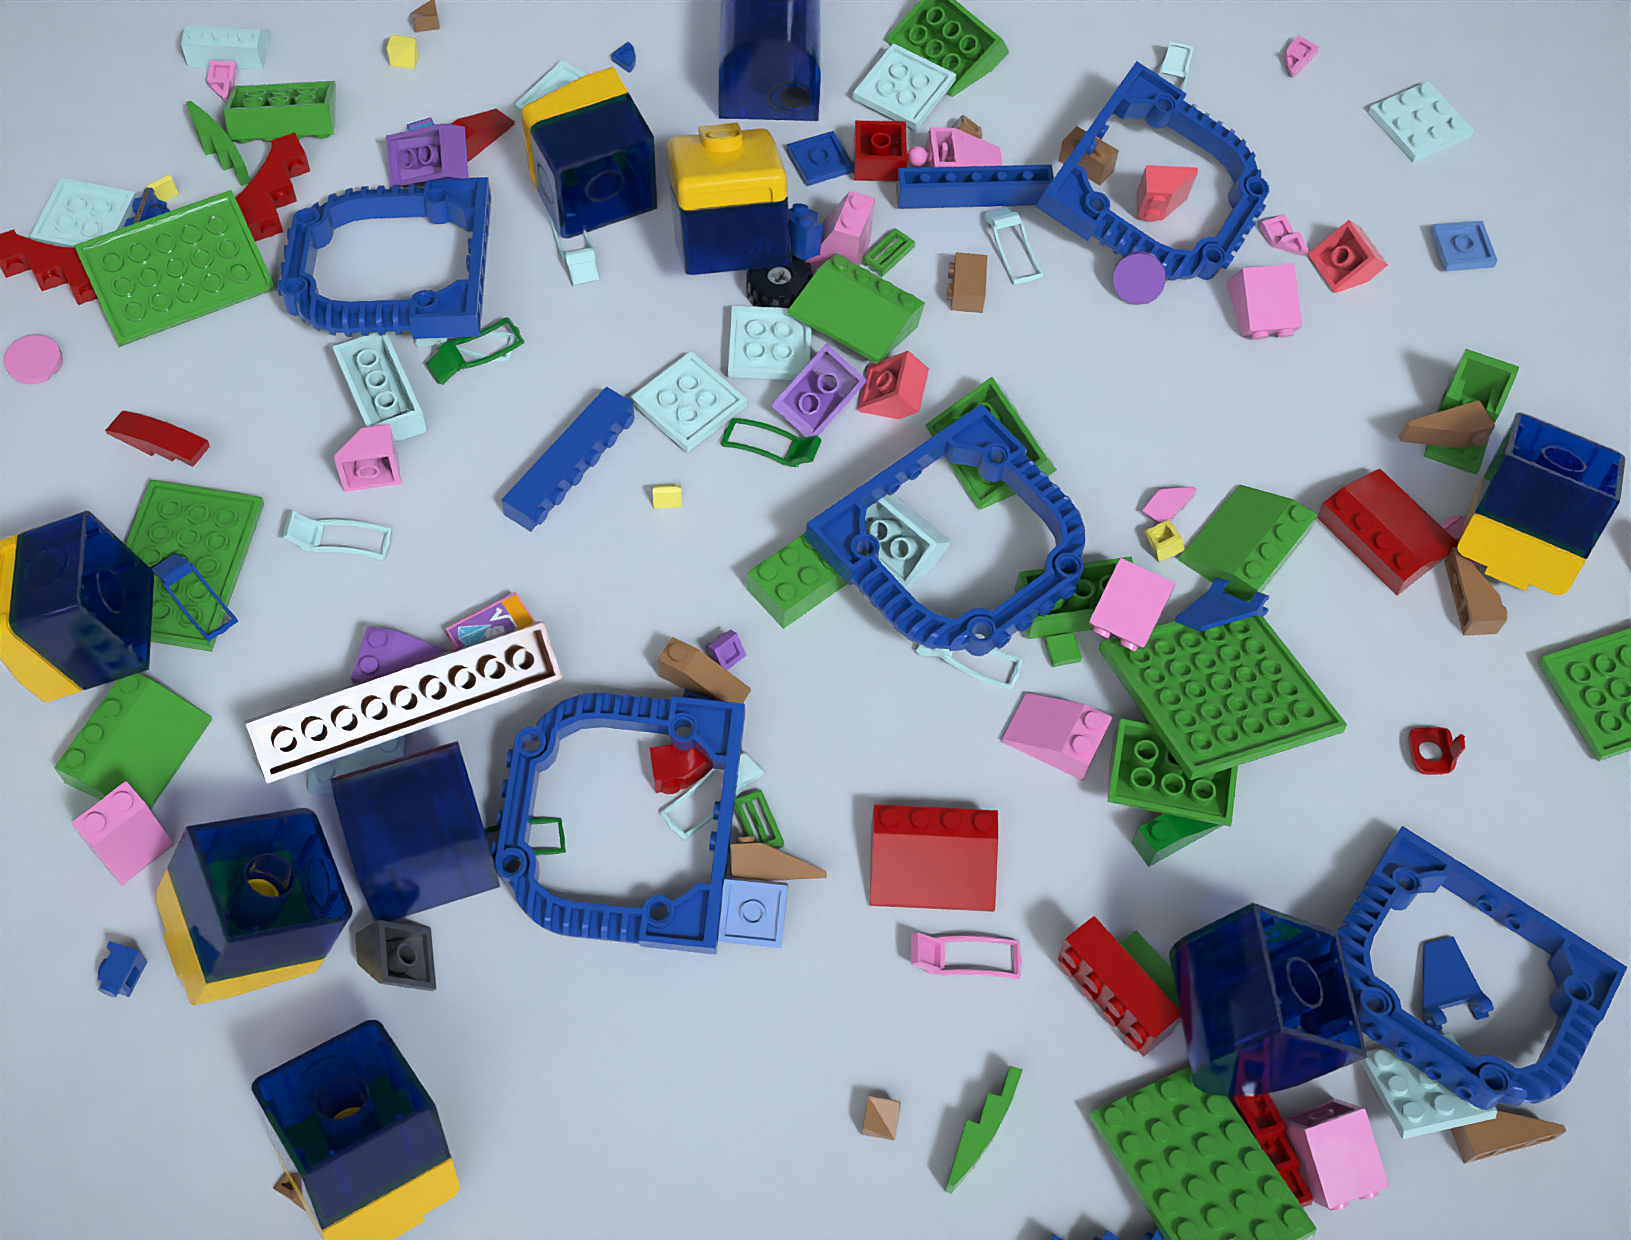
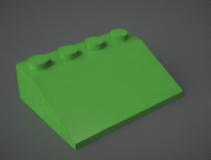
(951, 39)
(281, 109)
(857, 308)
(997, 402)
(1249, 540)
(133, 737)
(1150, 779)

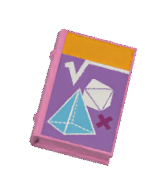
(490, 621)

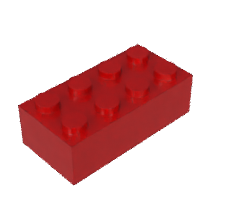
(1118, 986)

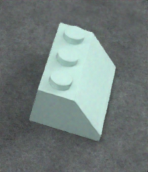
(240, 45)
(906, 540)

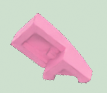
(1299, 55)
(222, 77)
(1281, 236)
(1168, 503)

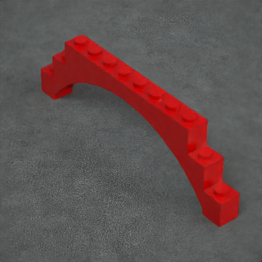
(257, 202)

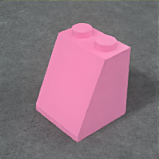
(847, 230)
(1266, 301)
(1131, 605)
(122, 833)
(1336, 1153)

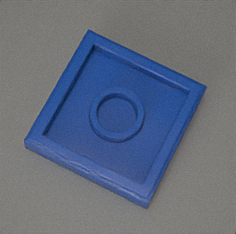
(820, 158)

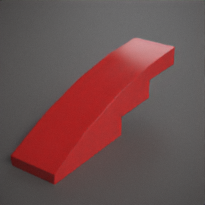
(158, 437)
(1269, 1129)

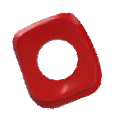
(1443, 738)

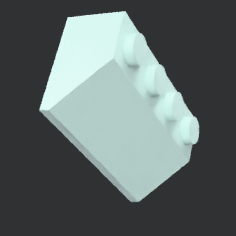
(380, 385)

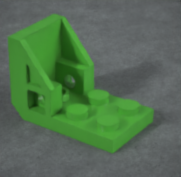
(1473, 380)

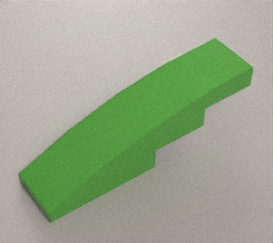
(217, 141)
(978, 1136)

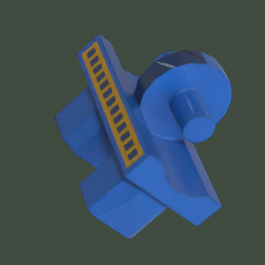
(147, 207)

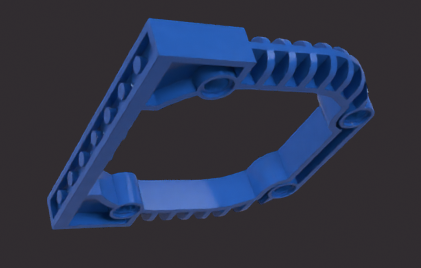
(1161, 104)
(428, 314)
(971, 441)
(691, 918)
(1582, 973)

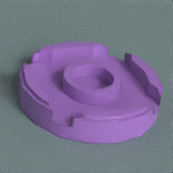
(1139, 277)

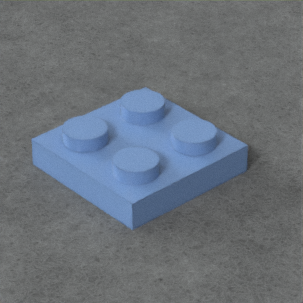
(1463, 245)
(752, 912)

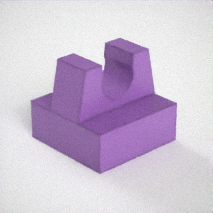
(726, 649)

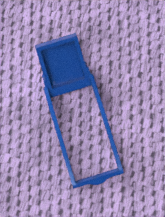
(176, 568)

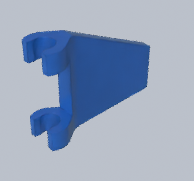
(1219, 608)
(1449, 983)

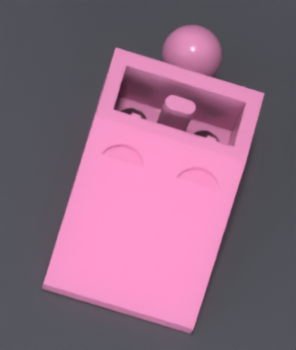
(954, 149)

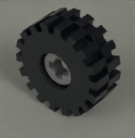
(768, 293)

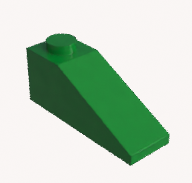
(1168, 835)

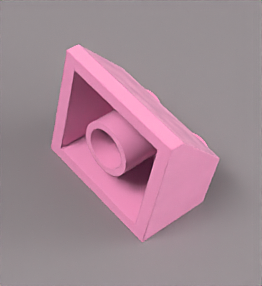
(369, 459)

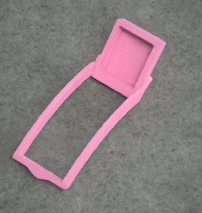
(930, 955)

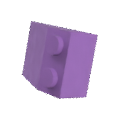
(427, 155)
(819, 392)
(388, 650)

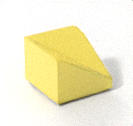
(402, 51)
(1164, 540)

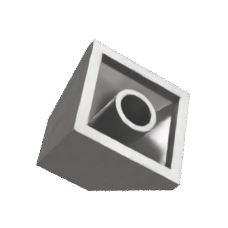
(397, 954)

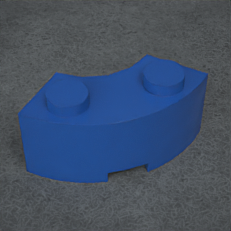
(805, 232)

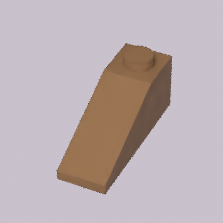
(1452, 428)
(1475, 598)
(699, 673)
(767, 863)
(1503, 1135)

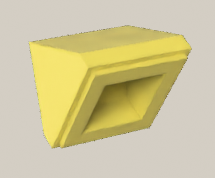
(164, 188)
(667, 495)

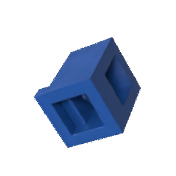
(120, 970)

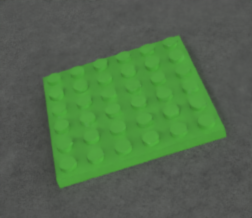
(1223, 693)

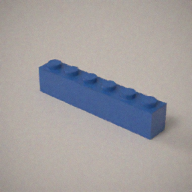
(972, 186)
(568, 459)

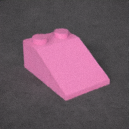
(1058, 732)

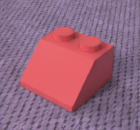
(1163, 190)
(1347, 258)
(894, 387)

